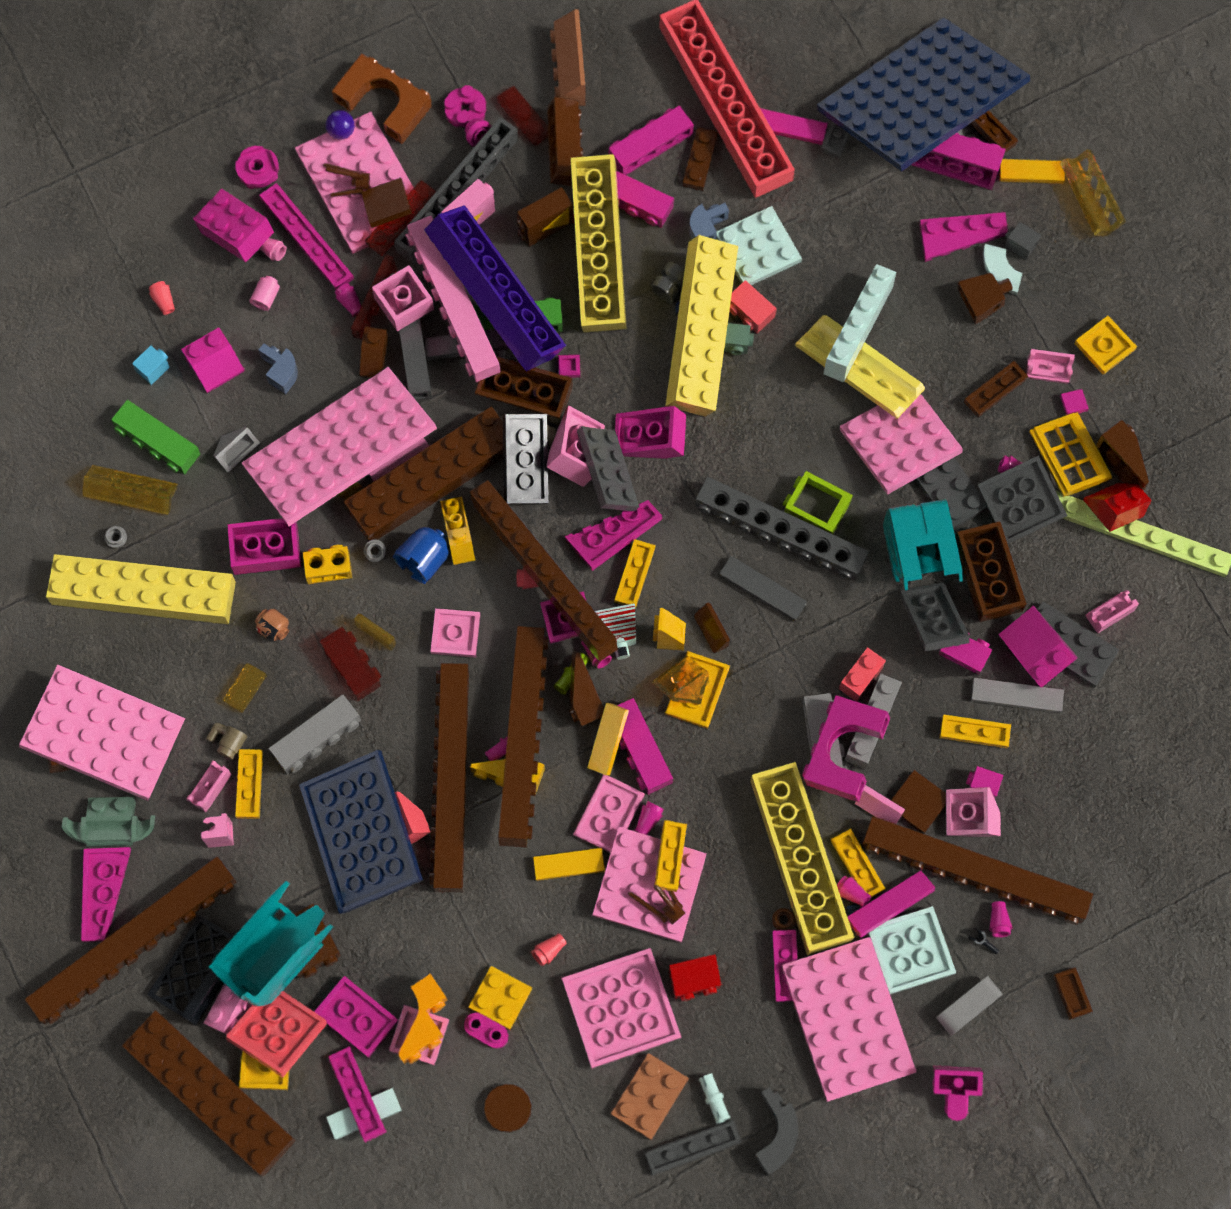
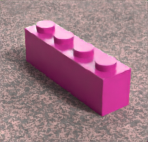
(651, 140)
(643, 200)
(643, 751)

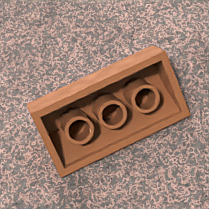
(569, 58)

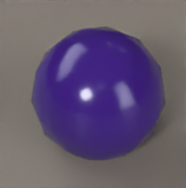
(340, 125)

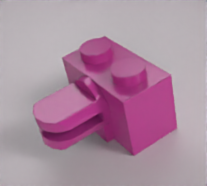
(957, 1085)

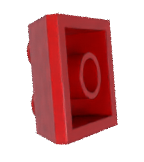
(1118, 504)
(695, 977)

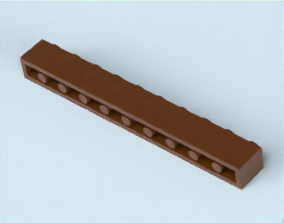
(544, 571)
(521, 738)
(451, 778)
(977, 870)
(130, 941)

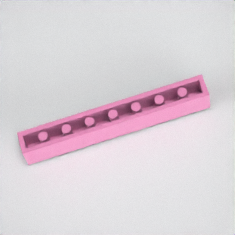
(455, 304)

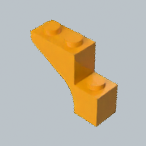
(424, 1031)

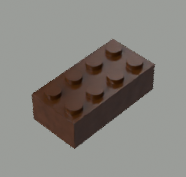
(990, 572)

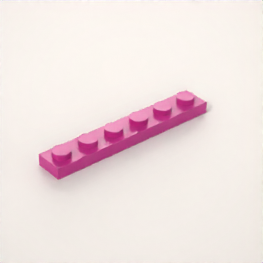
(306, 236)

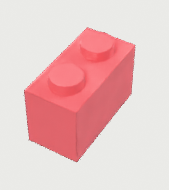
(751, 307)
(862, 674)

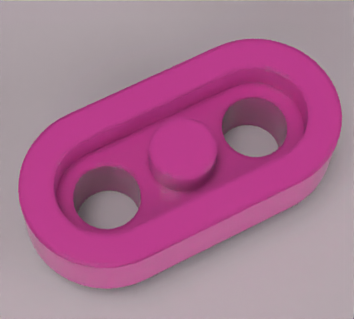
(485, 1031)

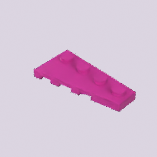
(950, 234)
(607, 538)
(102, 884)

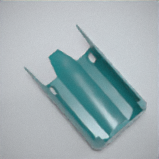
(269, 951)

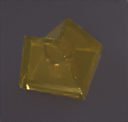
(683, 681)

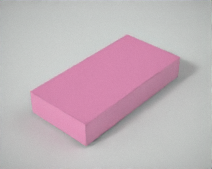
(879, 806)

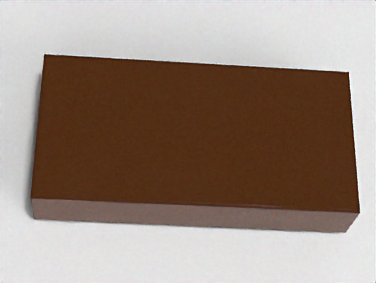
(1072, 993)

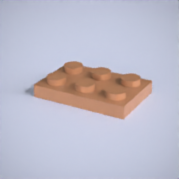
(649, 1096)

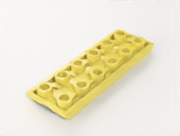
(871, 371)

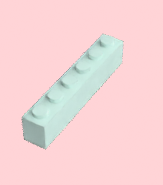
(859, 323)

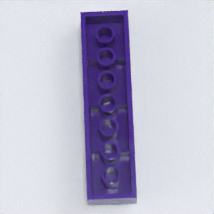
(494, 287)

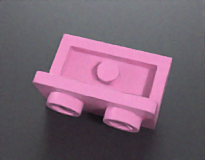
(226, 1011)

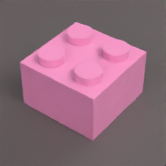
(403, 298)

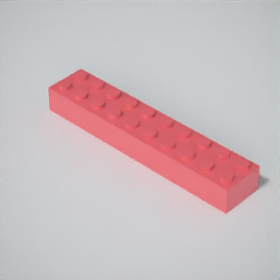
(726, 98)

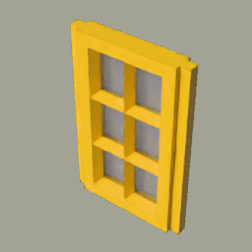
(1070, 454)

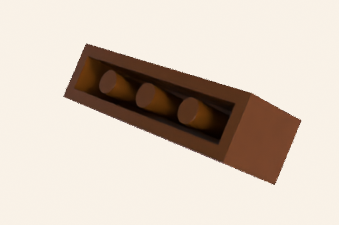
(564, 138)

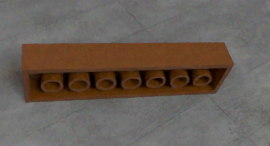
(428, 476)
(209, 1093)

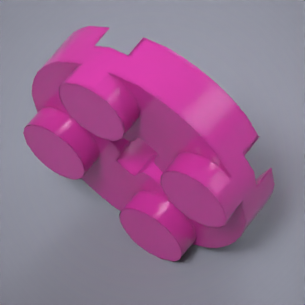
(460, 97)
(262, 177)

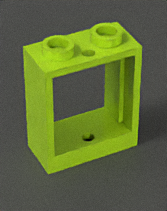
(844, 497)

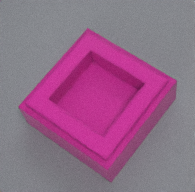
(569, 365)
(1074, 402)

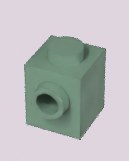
(738, 339)

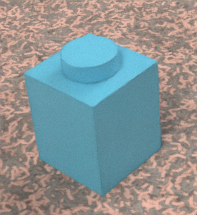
(151, 364)

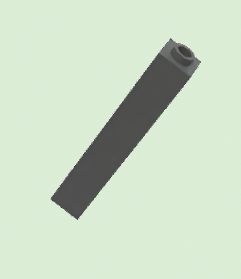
(415, 361)

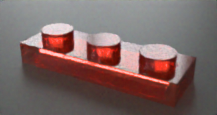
(523, 115)

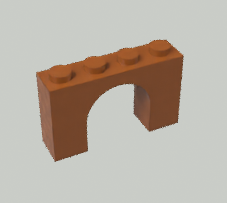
(369, 75)

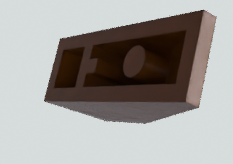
(583, 695)

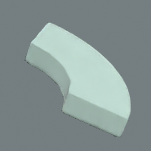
(997, 264)

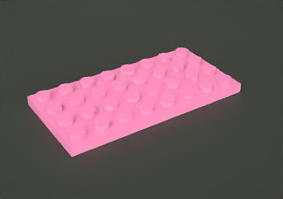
(338, 446)

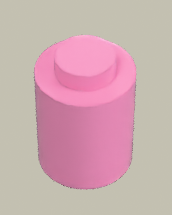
(265, 293)

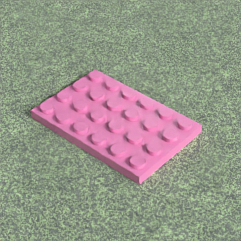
(362, 152)
(102, 732)
(848, 1019)

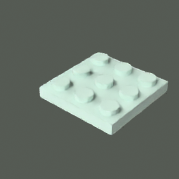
(762, 246)
(912, 950)

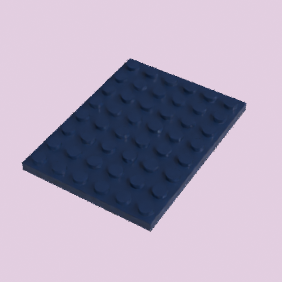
(923, 93)

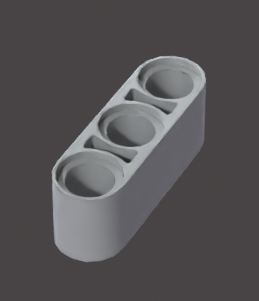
(969, 1006)

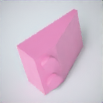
(566, 452)

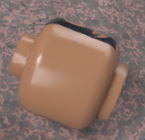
(272, 625)

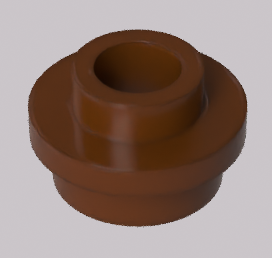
(786, 913)

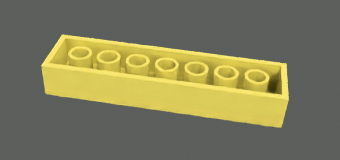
(598, 243)
(701, 326)
(141, 589)
(801, 858)

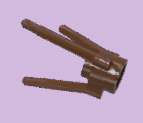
(360, 180)
(672, 910)

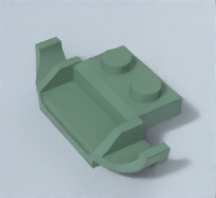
(109, 823)

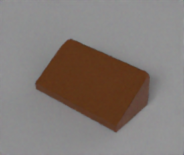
(712, 628)

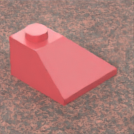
(413, 818)

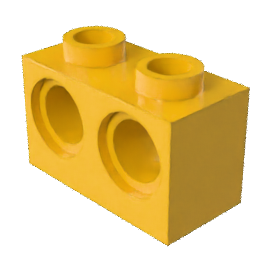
(327, 570)

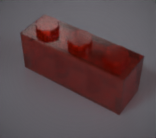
(351, 663)

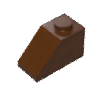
(373, 351)

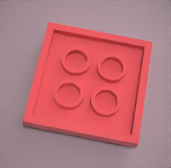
(277, 1032)

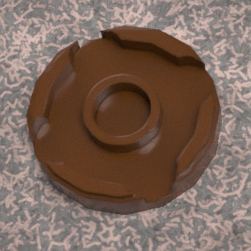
(507, 1108)

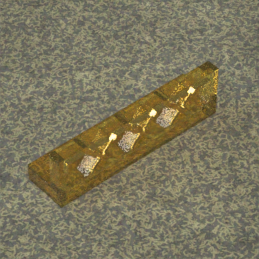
(1088, 198)
(128, 492)

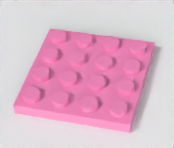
(901, 447)
(633, 869)
(621, 1008)

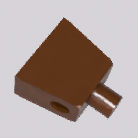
(983, 295)

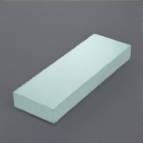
(343, 1122)

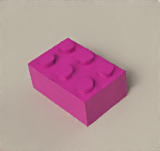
(233, 225)
(263, 546)

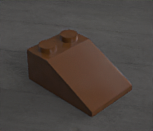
(1123, 455)

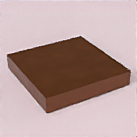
(386, 202)
(920, 800)

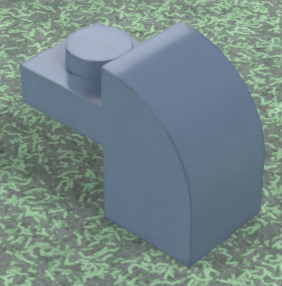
(702, 221)
(283, 370)

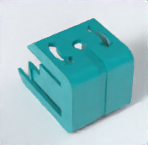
(921, 527)

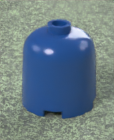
(423, 553)

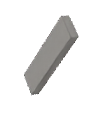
(1017, 695)

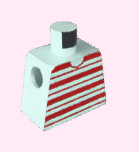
(623, 625)

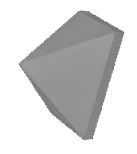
(235, 447)

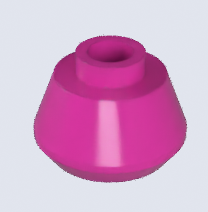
(476, 130)

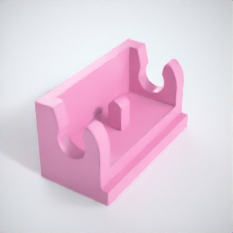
(1049, 366)
(1111, 611)
(209, 786)
(220, 834)

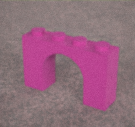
(843, 717)

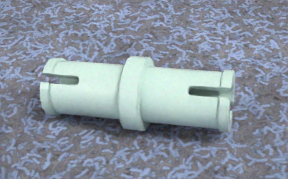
(714, 1098)

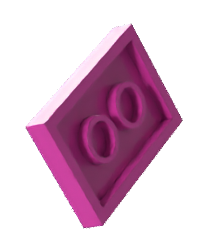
(356, 1016)

